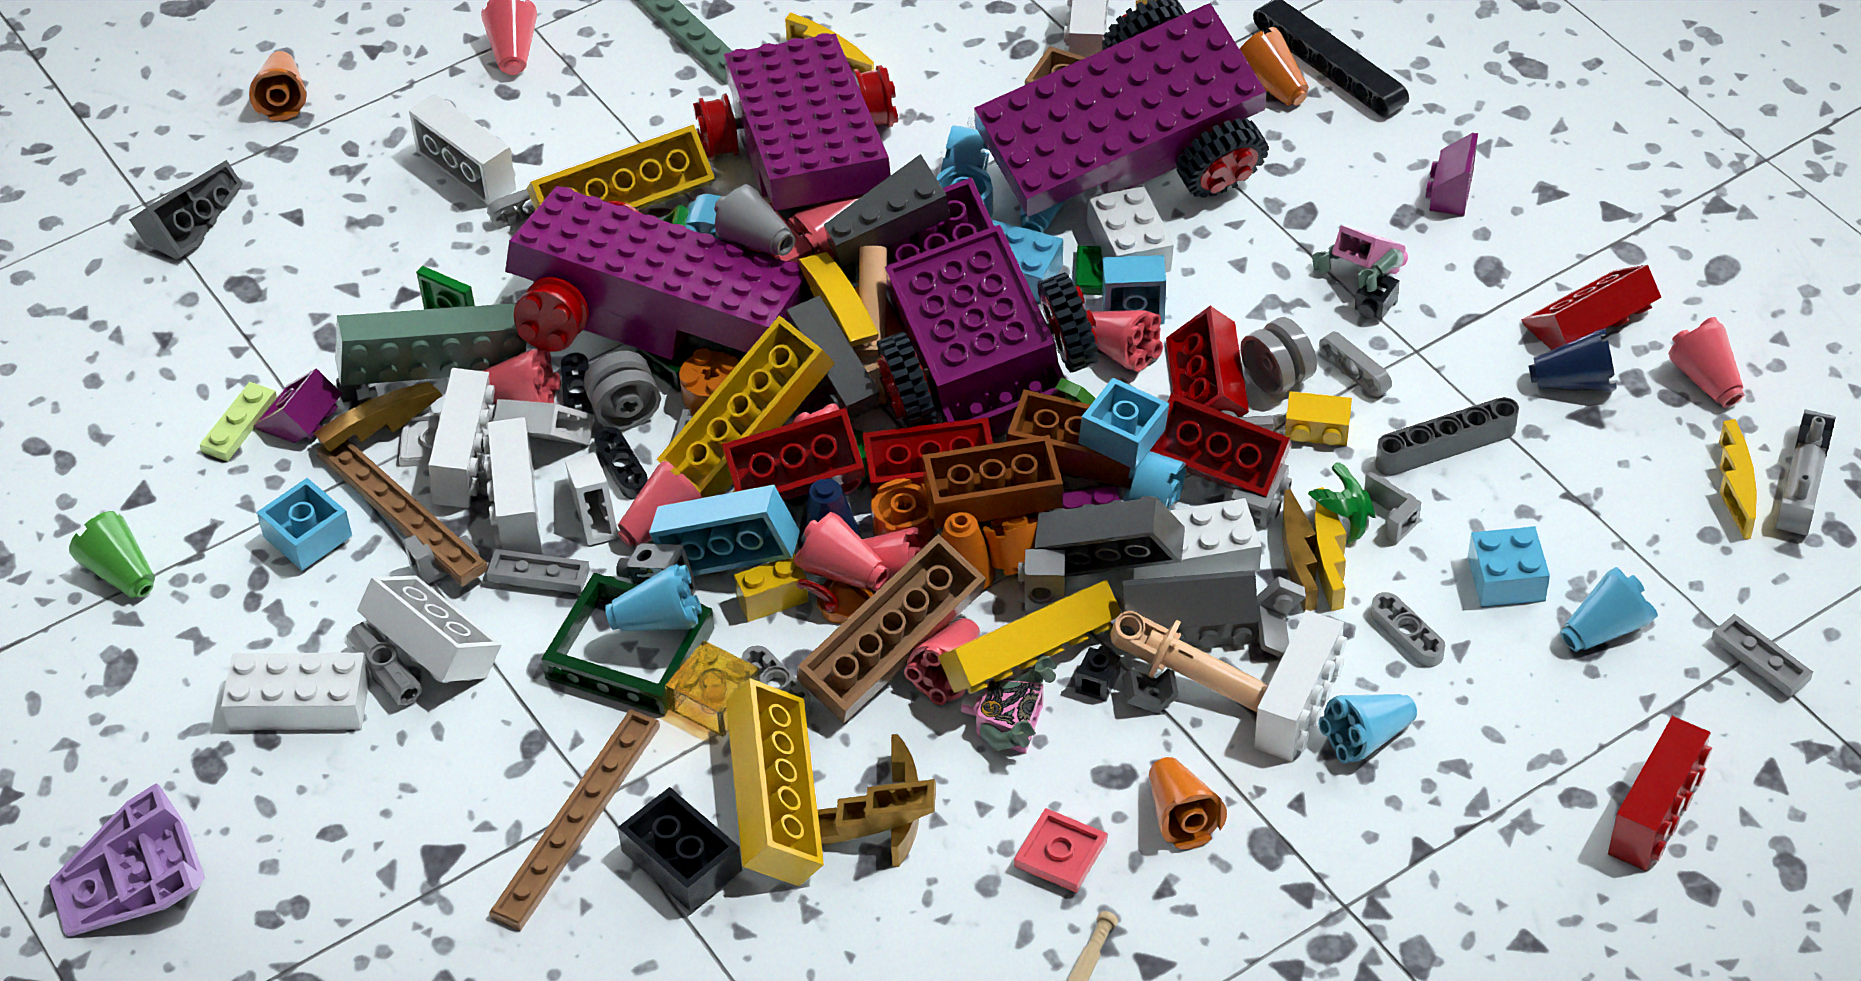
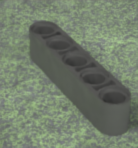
(1446, 436)

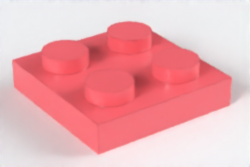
(1060, 850)

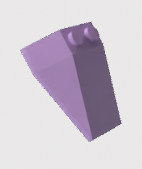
(128, 867)

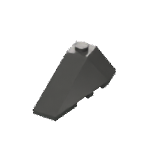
(185, 216)

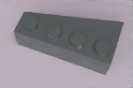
(889, 212)
(847, 380)

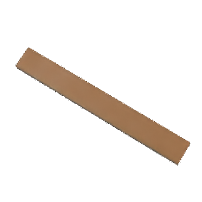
(403, 511)
(574, 820)

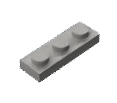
(538, 571)
(1762, 655)

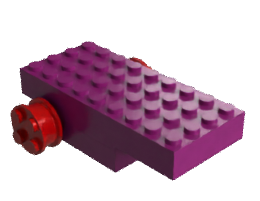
(802, 120)
(640, 279)

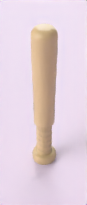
(1091, 953)

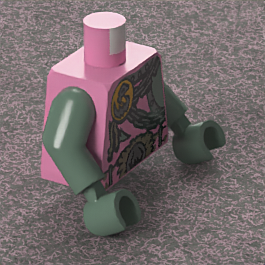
(1366, 250)
(1011, 707)

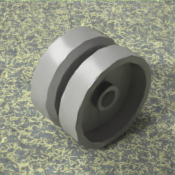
(1278, 356)
(622, 390)

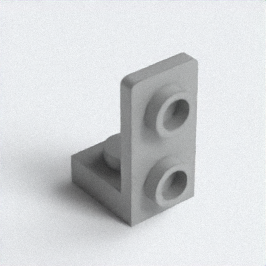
(1403, 506)
(1263, 508)
(422, 558)
(1273, 605)

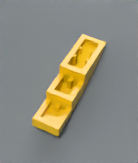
(803, 28)
(840, 297)
(1738, 481)
(1330, 555)

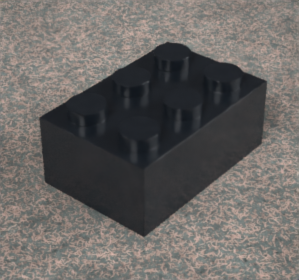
(680, 849)

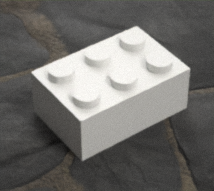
(1128, 225)

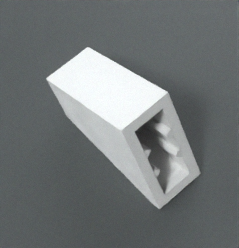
(548, 420)
(592, 498)

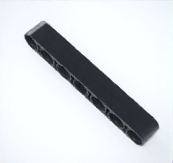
(1333, 58)

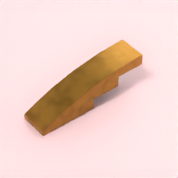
(388, 409)
(1299, 549)
(878, 811)

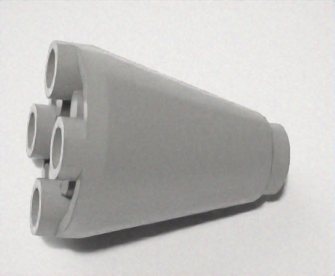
(751, 222)

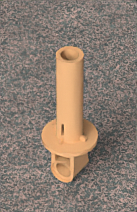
(873, 295)
(1164, 649)

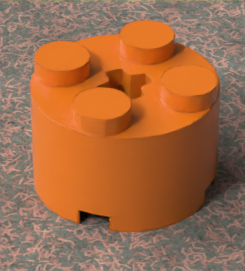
(702, 376)
(902, 506)
(1009, 540)

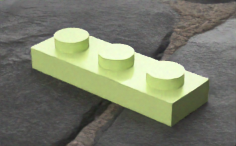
(237, 421)

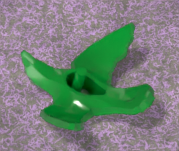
(1350, 503)

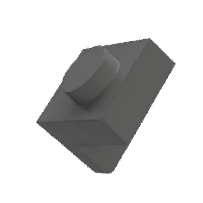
(362, 392)
(1150, 693)

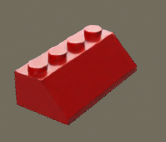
(1595, 306)
(1208, 362)
(899, 451)

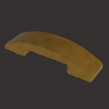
(902, 771)

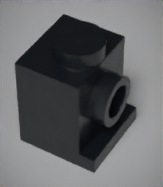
(1377, 302)
(1099, 666)

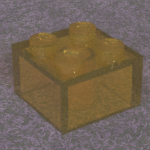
(704, 684)

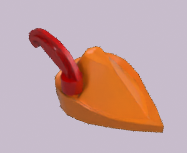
(836, 599)

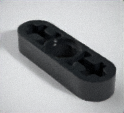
(570, 381)
(621, 451)

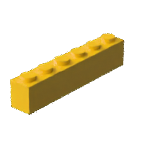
(1030, 636)

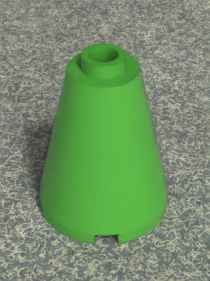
(113, 554)

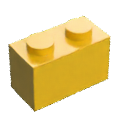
(1318, 418)
(769, 588)

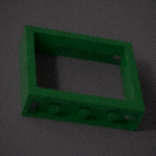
(606, 681)

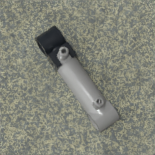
(1805, 472)

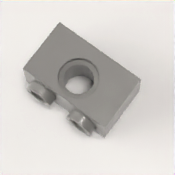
(1042, 578)

